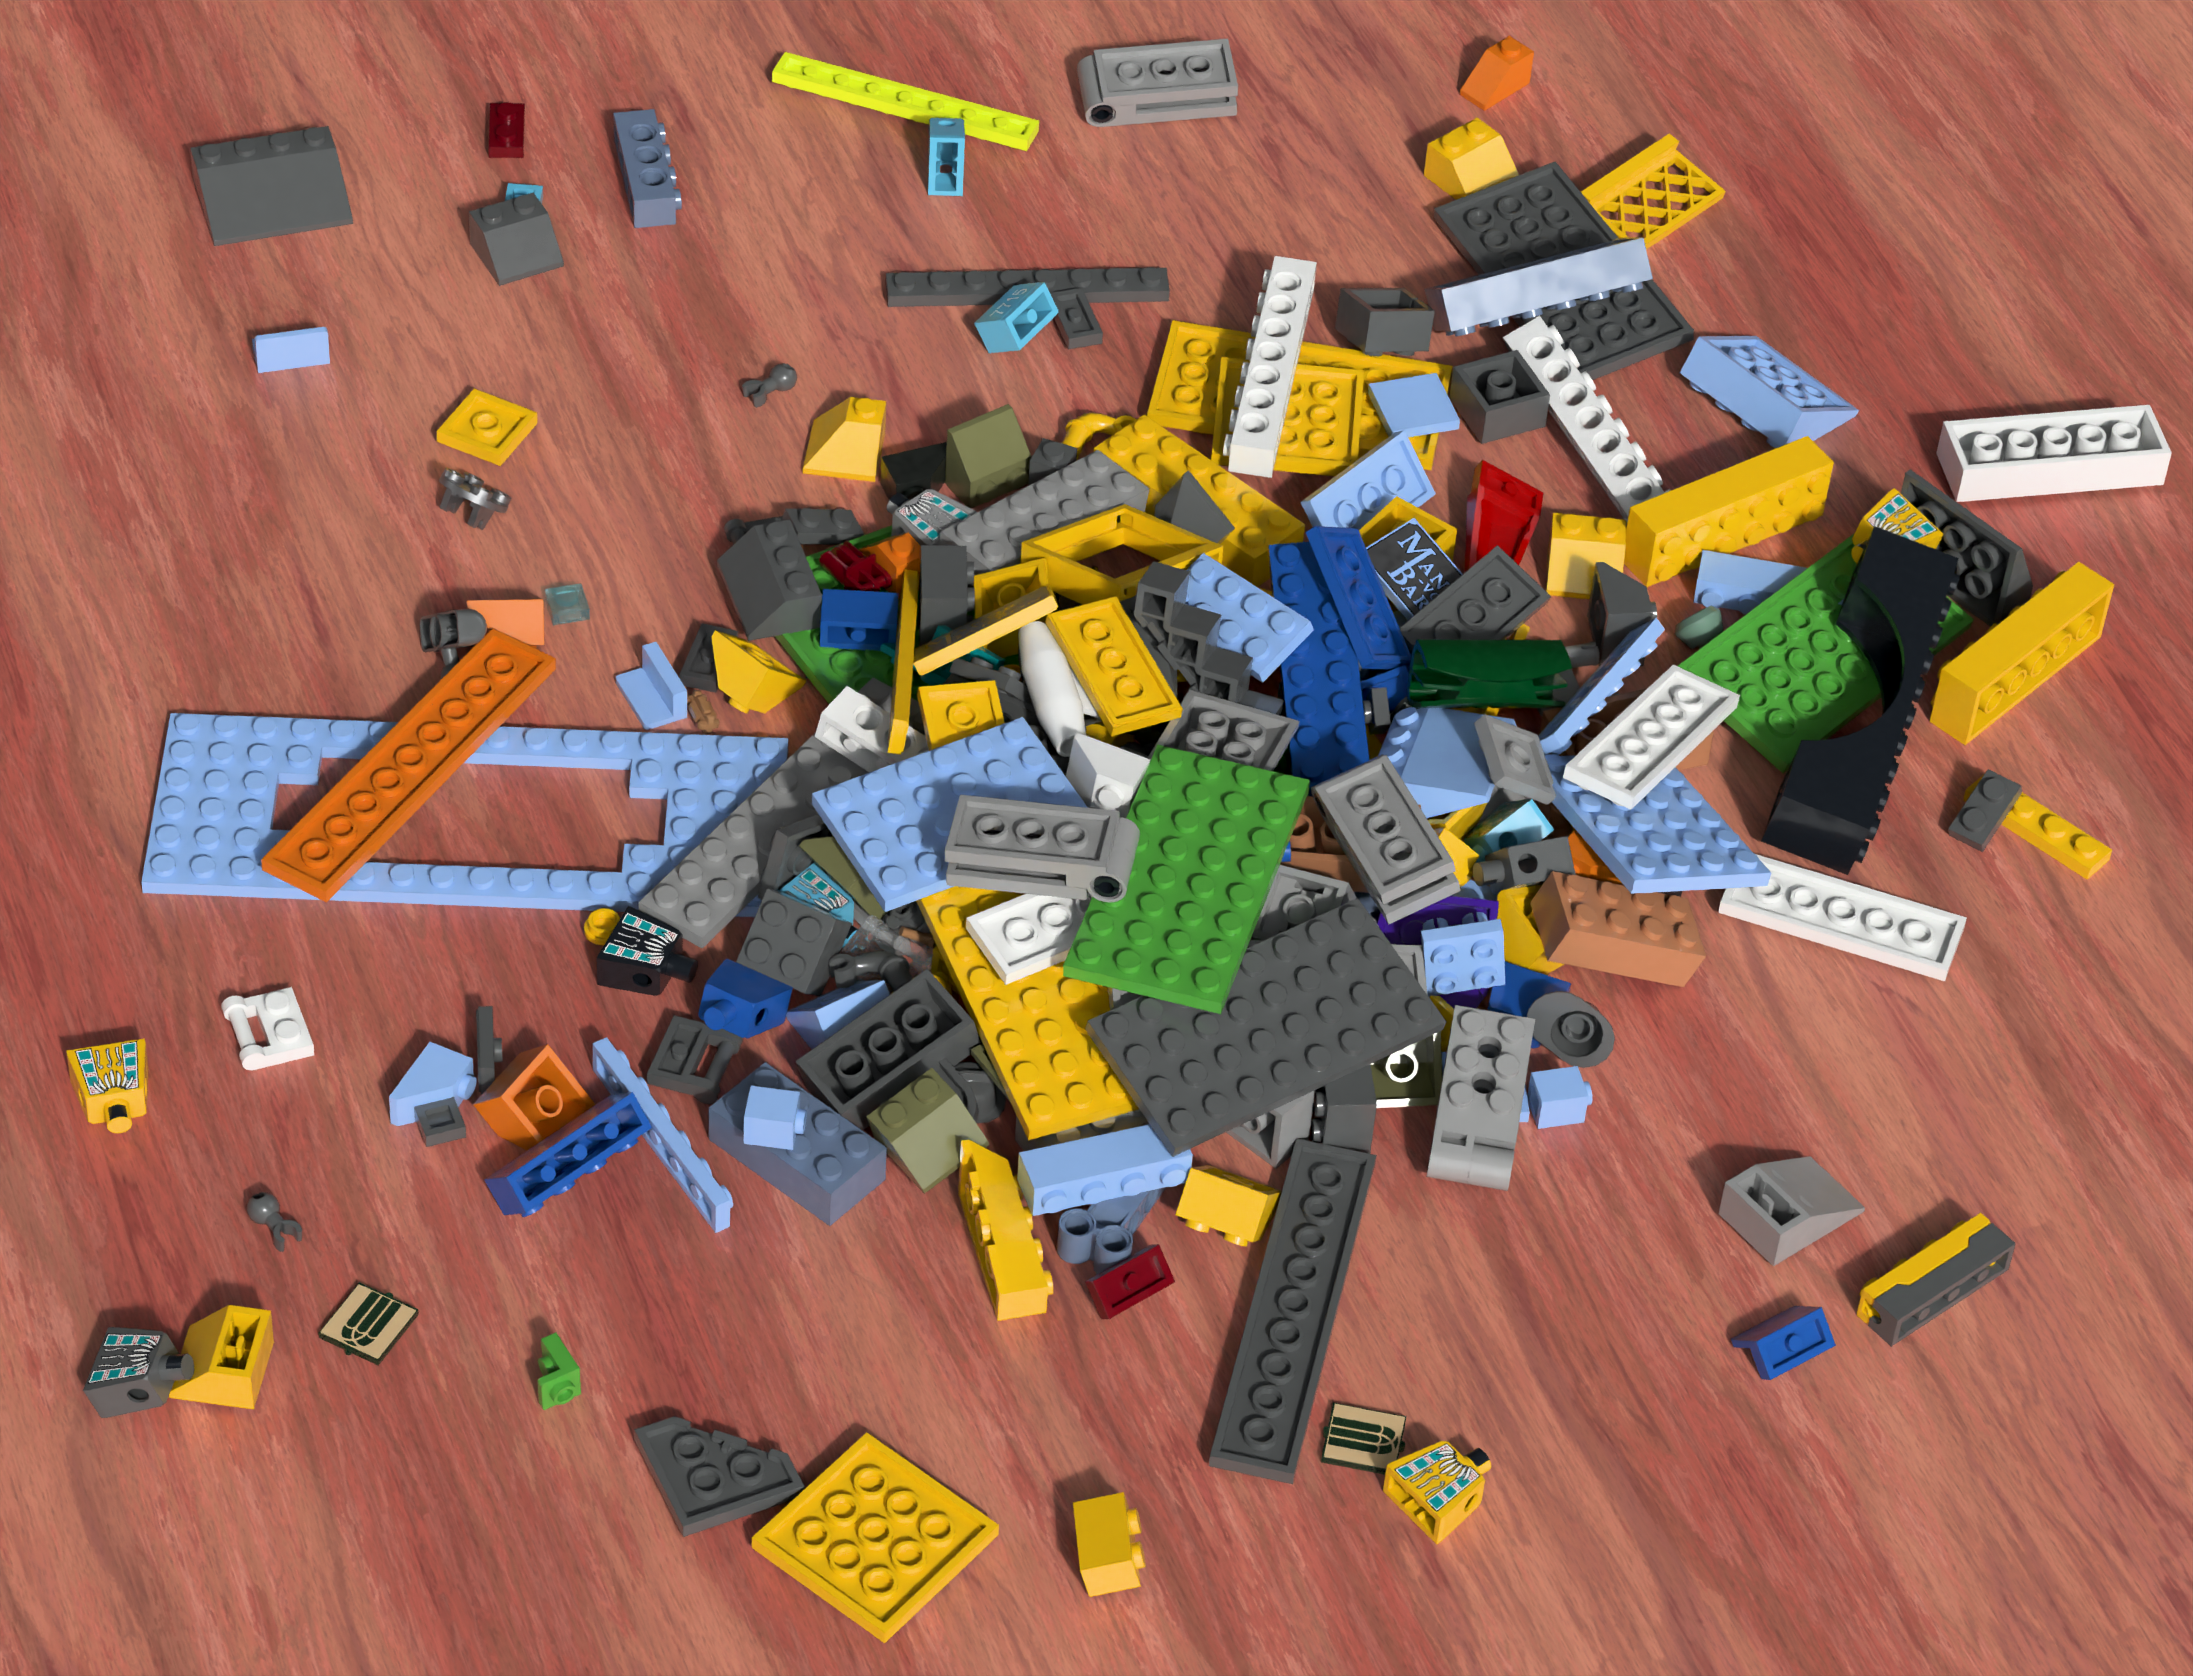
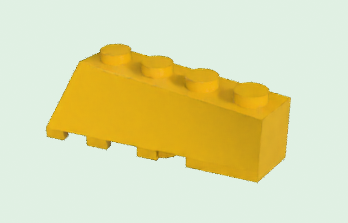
(1002, 1234)

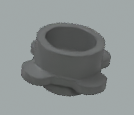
(911, 919)

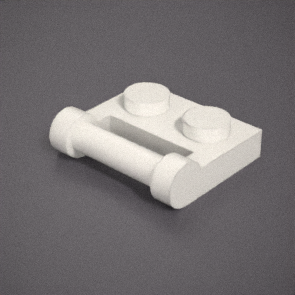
(280, 1023)

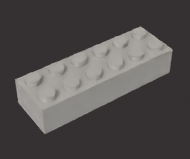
(1051, 503)

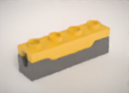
(1935, 1278)

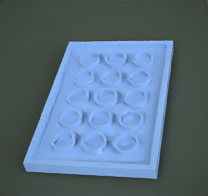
(901, 815)
(1664, 841)

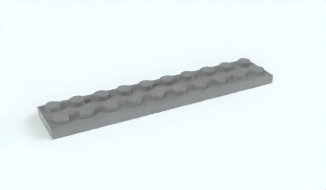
(728, 864)

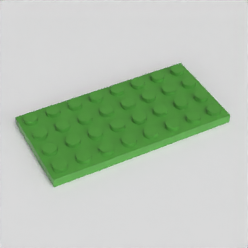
(1797, 667)
(1196, 880)

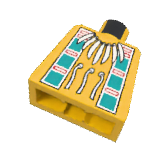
(1899, 517)
(111, 1082)
(1437, 1486)

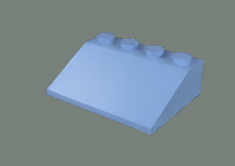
(1764, 389)
(1439, 758)

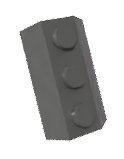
(771, 582)

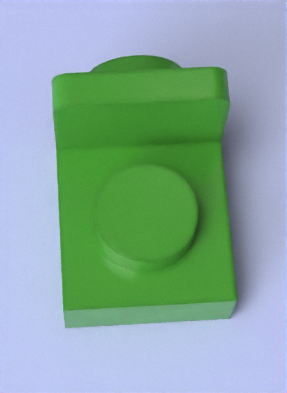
(559, 1372)

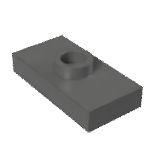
(488, 1048)

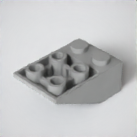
(1786, 1206)

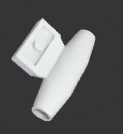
(1053, 687)

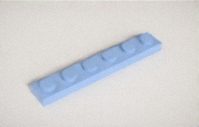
(1601, 684)
(665, 1140)

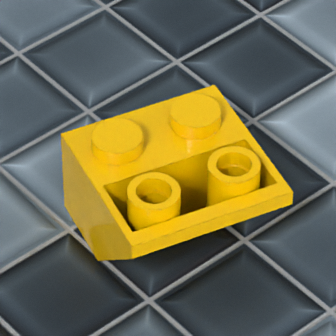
(228, 1357)

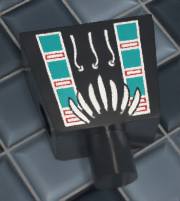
(643, 955)

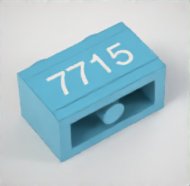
(1016, 317)

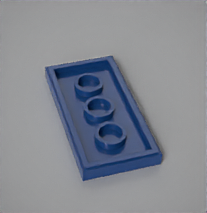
(1359, 597)

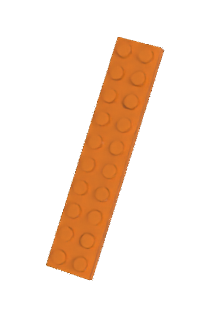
(408, 765)

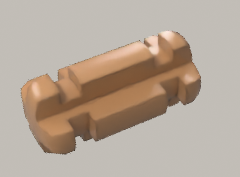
(702, 712)

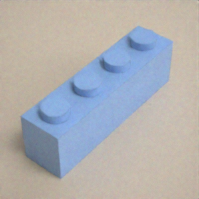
(1740, 581)
(1098, 1169)

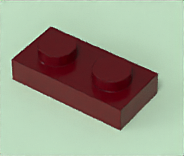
(506, 130)
(1130, 1281)

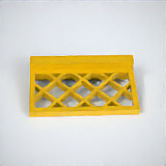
(1631, 180)

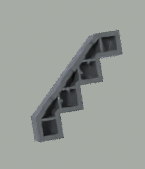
(1190, 640)

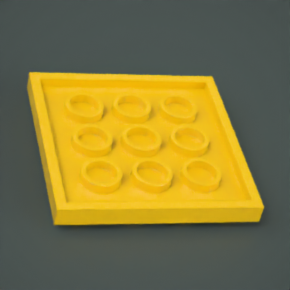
(1319, 422)
(875, 1537)

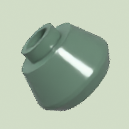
(1700, 627)

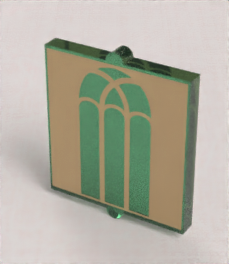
(368, 1323)
(1362, 1438)

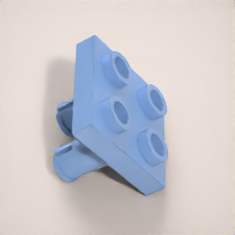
(1463, 955)

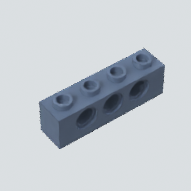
(646, 169)

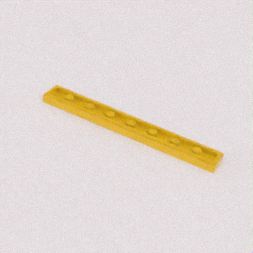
(903, 662)

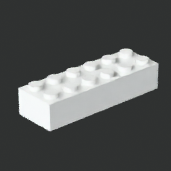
(2053, 453)

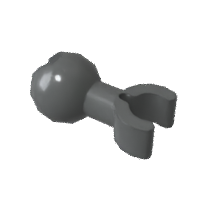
(781, 378)
(265, 1210)

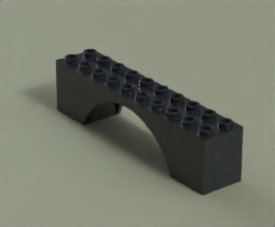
(1839, 783)

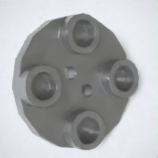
(470, 488)

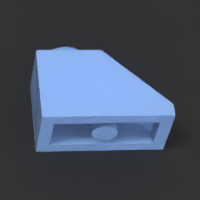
(432, 1078)

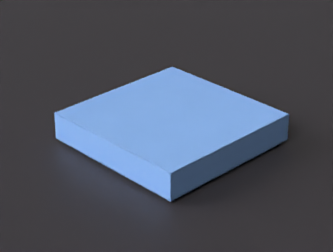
(1414, 405)

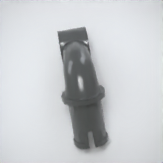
(889, 966)

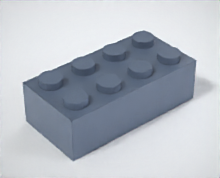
(829, 1163)

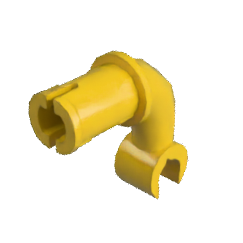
(1084, 426)

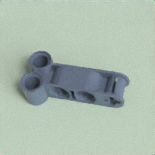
(1104, 1230)

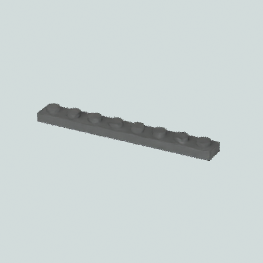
(988, 287)

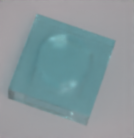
(567, 604)

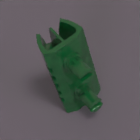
(1486, 673)

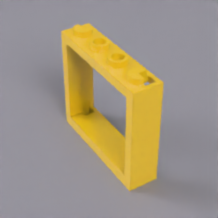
(1103, 532)

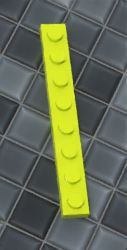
(903, 100)

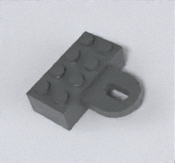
(890, 1049)

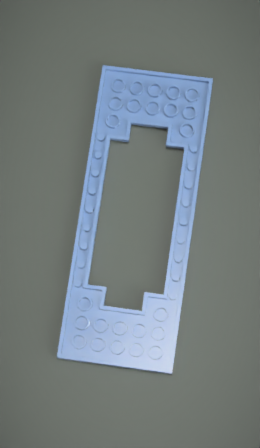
(226, 773)

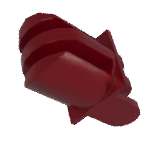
(855, 569)

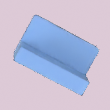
(291, 349)
(654, 690)

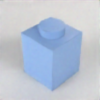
(1558, 1097)
(773, 1117)

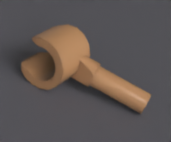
(924, 938)

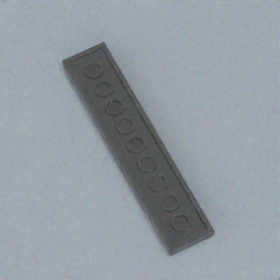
(1293, 1312)

